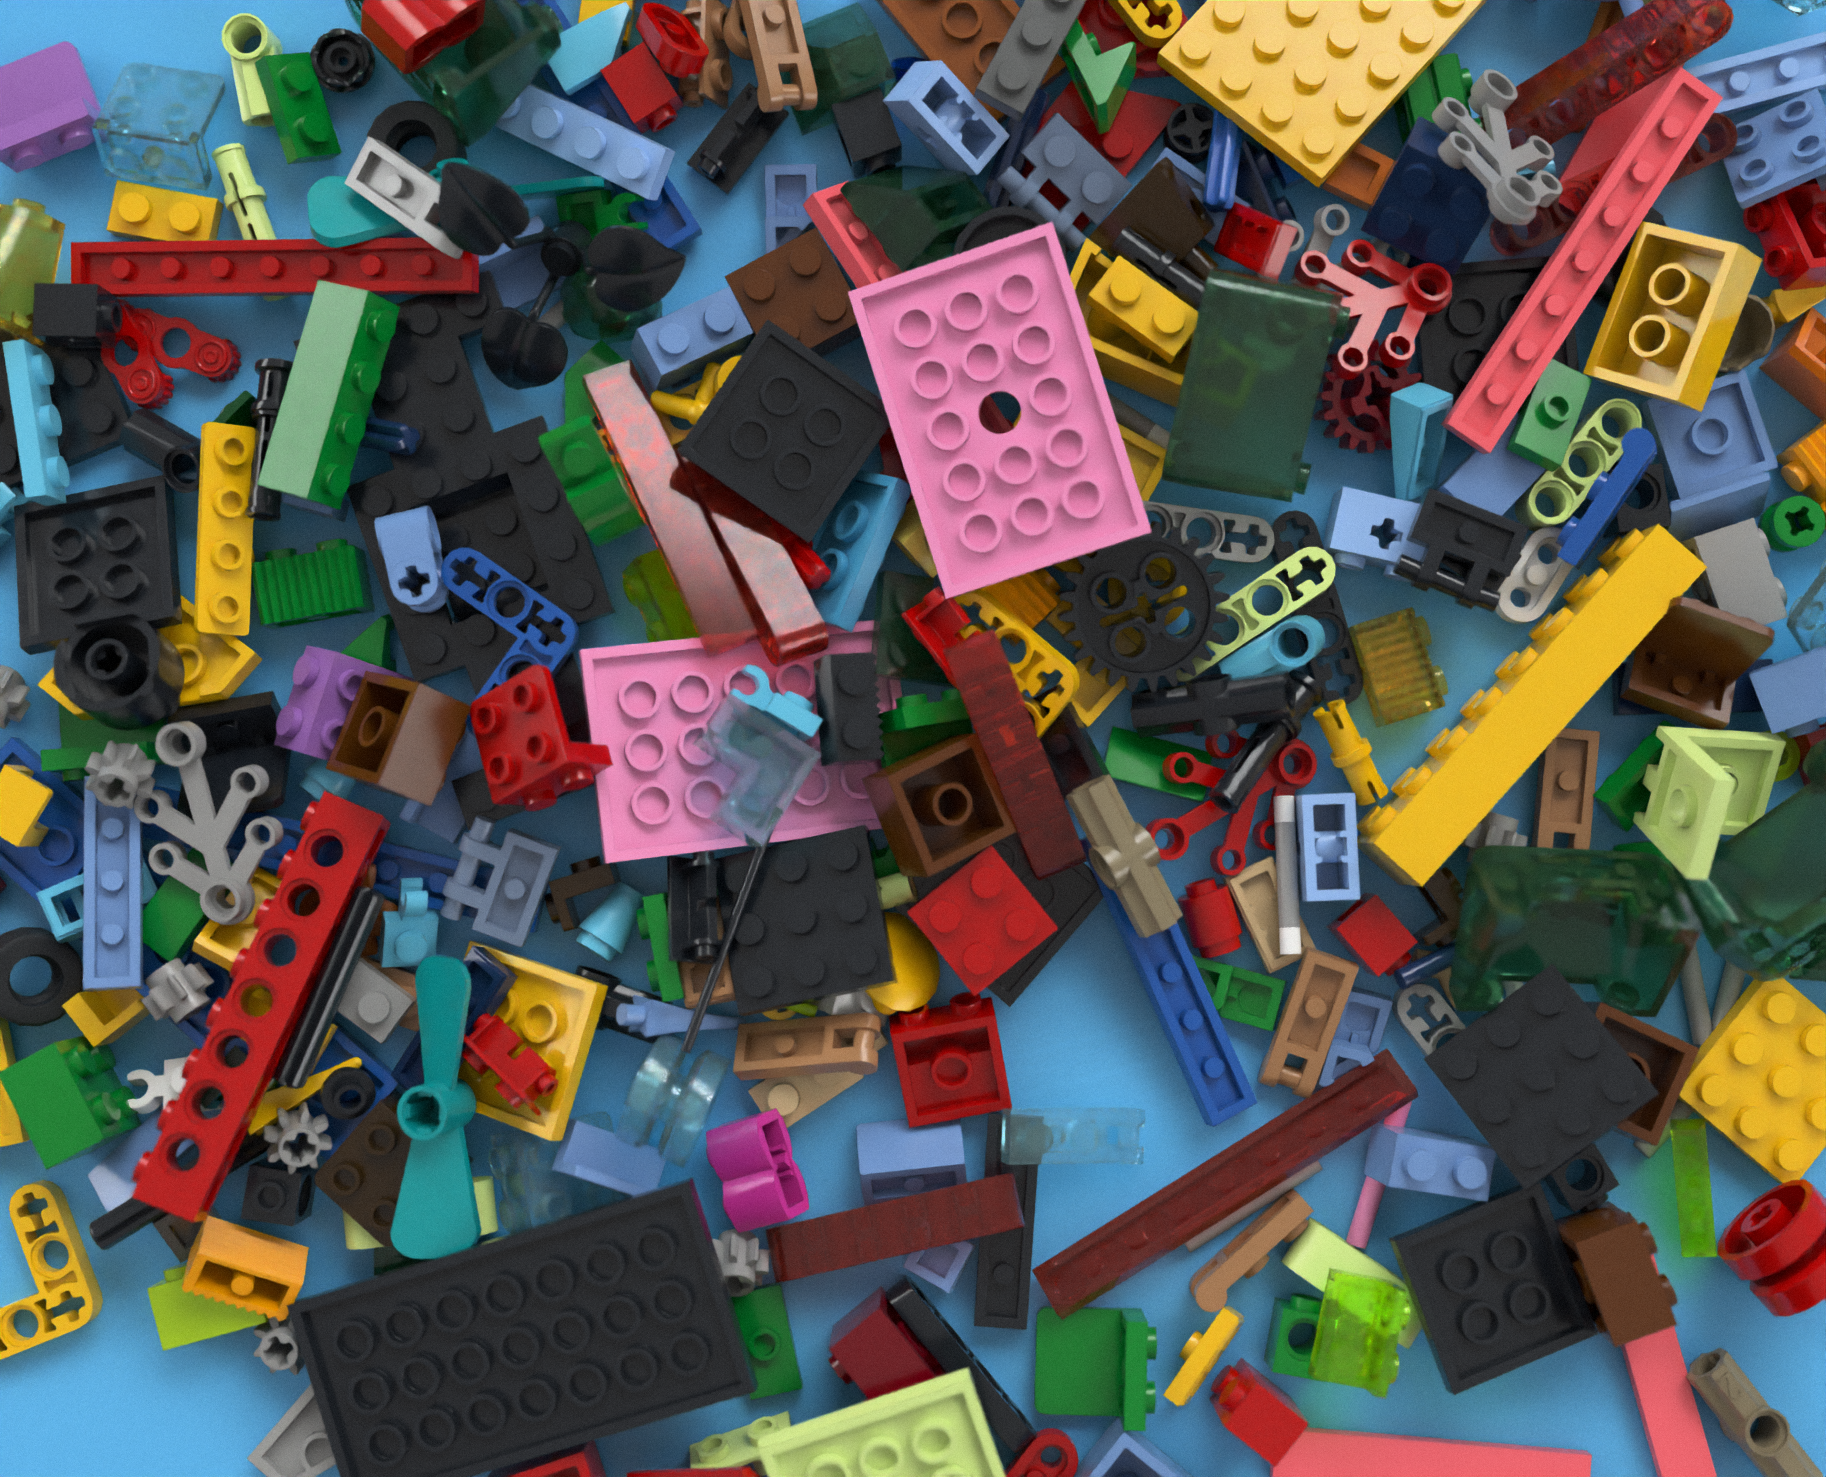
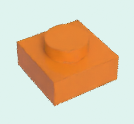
(1359, 176)

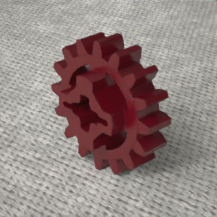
(1347, 399)

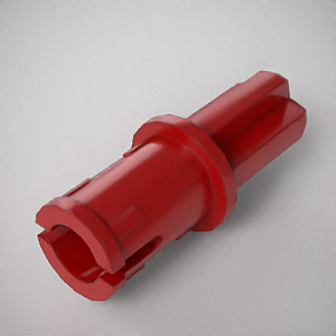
(806, 561)

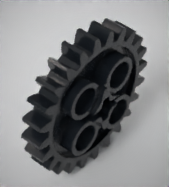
(1158, 651)

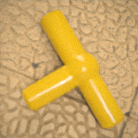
(687, 408)

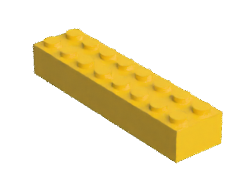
(1527, 704)

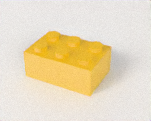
(1672, 315)

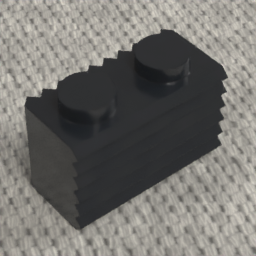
(848, 709)

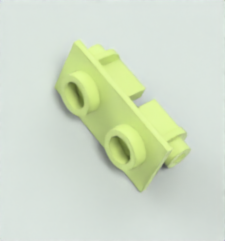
(737, 1446)

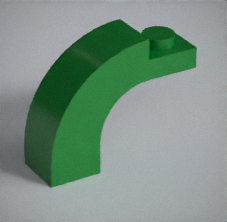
(592, 481)

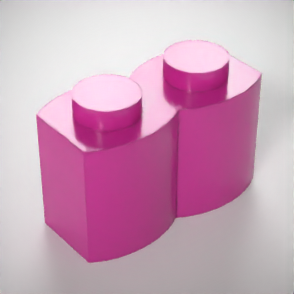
(757, 1171)

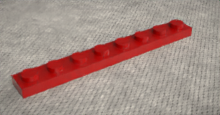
(270, 267)

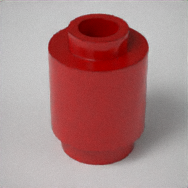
(1210, 917)

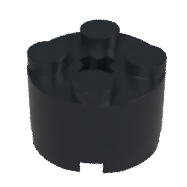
(120, 670)

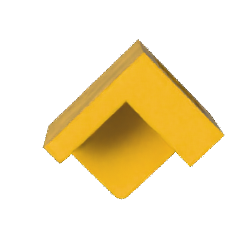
(21, 806)
(106, 1013)

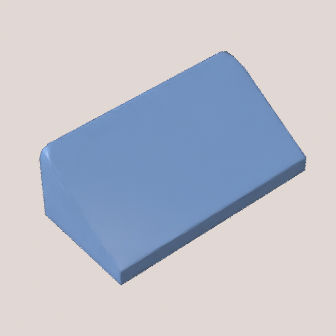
(1718, 506)
(114, 1174)

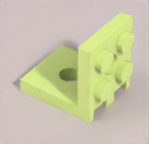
(1706, 789)

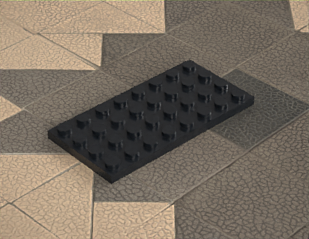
(526, 1342)

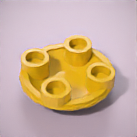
(915, 968)

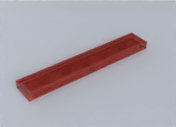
(670, 508)

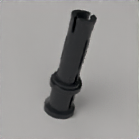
(273, 377)
(1262, 747)

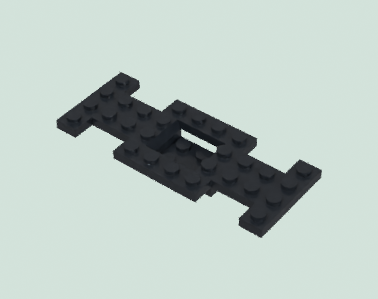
(486, 496)

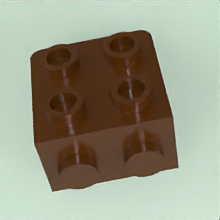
(1693, 662)

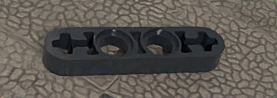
(1325, 606)
(954, 1356)

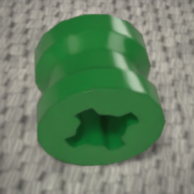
(1780, 527)

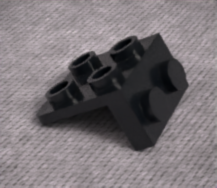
(238, 735)

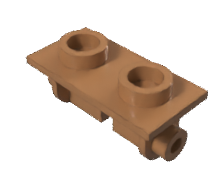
(716, 76)

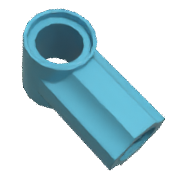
(1270, 651)

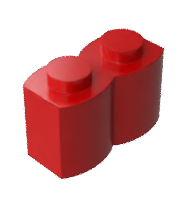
(418, 30)

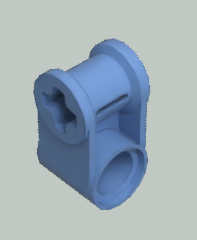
(413, 549)

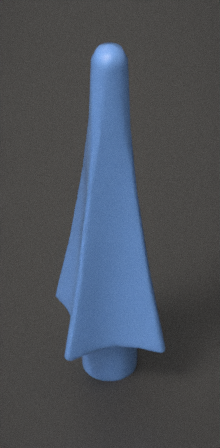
(661, 1018)

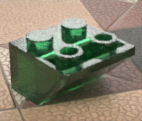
(916, 211)

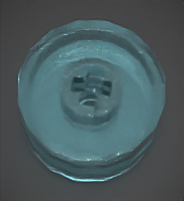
(669, 1097)

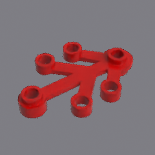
(1372, 303)
(1239, 824)

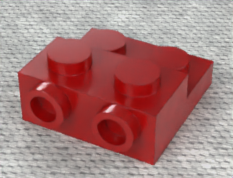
(1792, 235)
(950, 1060)

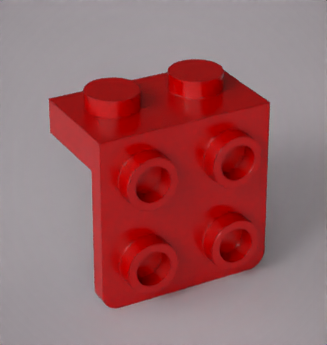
(528, 745)

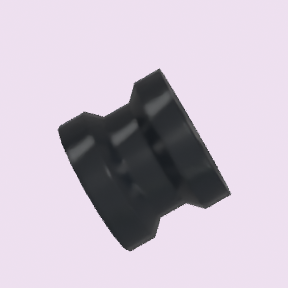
(1192, 122)

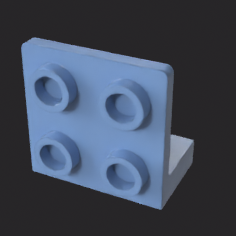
(1779, 150)

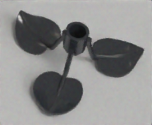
(629, 266)

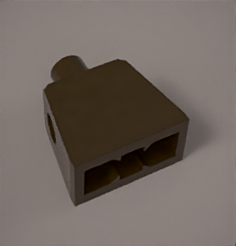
(1164, 214)

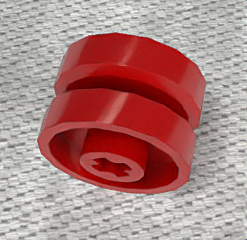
(1780, 1247)

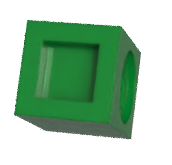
(1279, 1353)

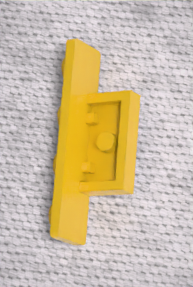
(224, 531)

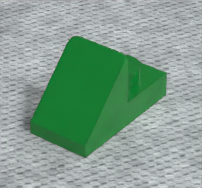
(1099, 76)

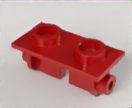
(938, 625)
(520, 1078)

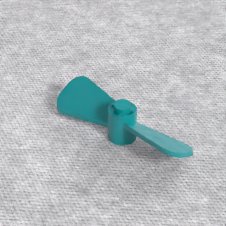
(345, 217)
(437, 1193)

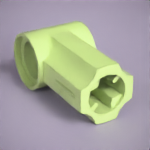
(249, 89)

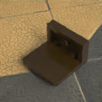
(369, 1170)

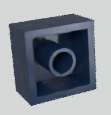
(1427, 203)

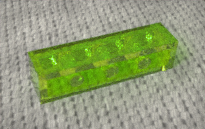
(1693, 1187)

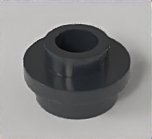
(343, 1080)

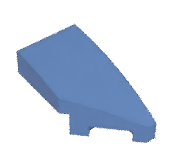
(785, 193)
(1357, 1033)

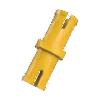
(1350, 752)

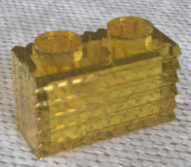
(1398, 667)

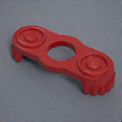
(207, 353)
(142, 378)

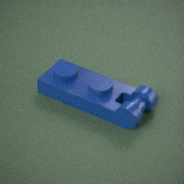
(1607, 498)

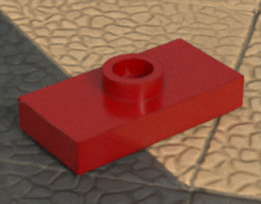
(1255, 240)

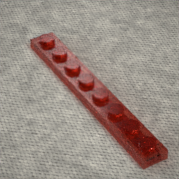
(1224, 1183)

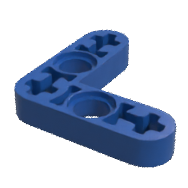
(529, 645)

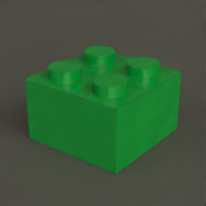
(70, 1099)

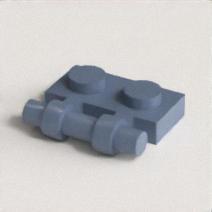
(1072, 168)
(514, 886)

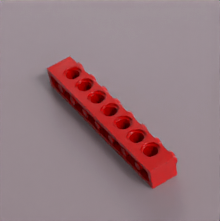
(157, 1173)

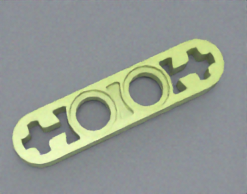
(1249, 620)

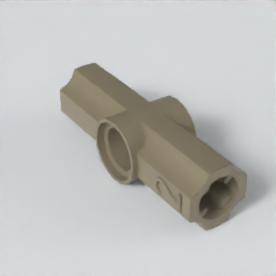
(1124, 856)
(1737, 1406)

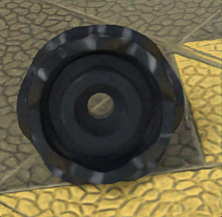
(340, 45)

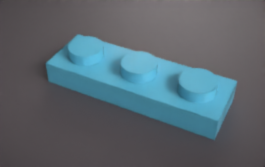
(36, 422)

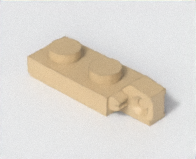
(802, 1094)

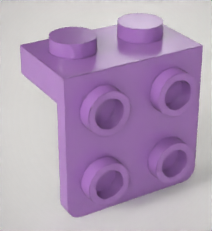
(45, 107)
(321, 700)

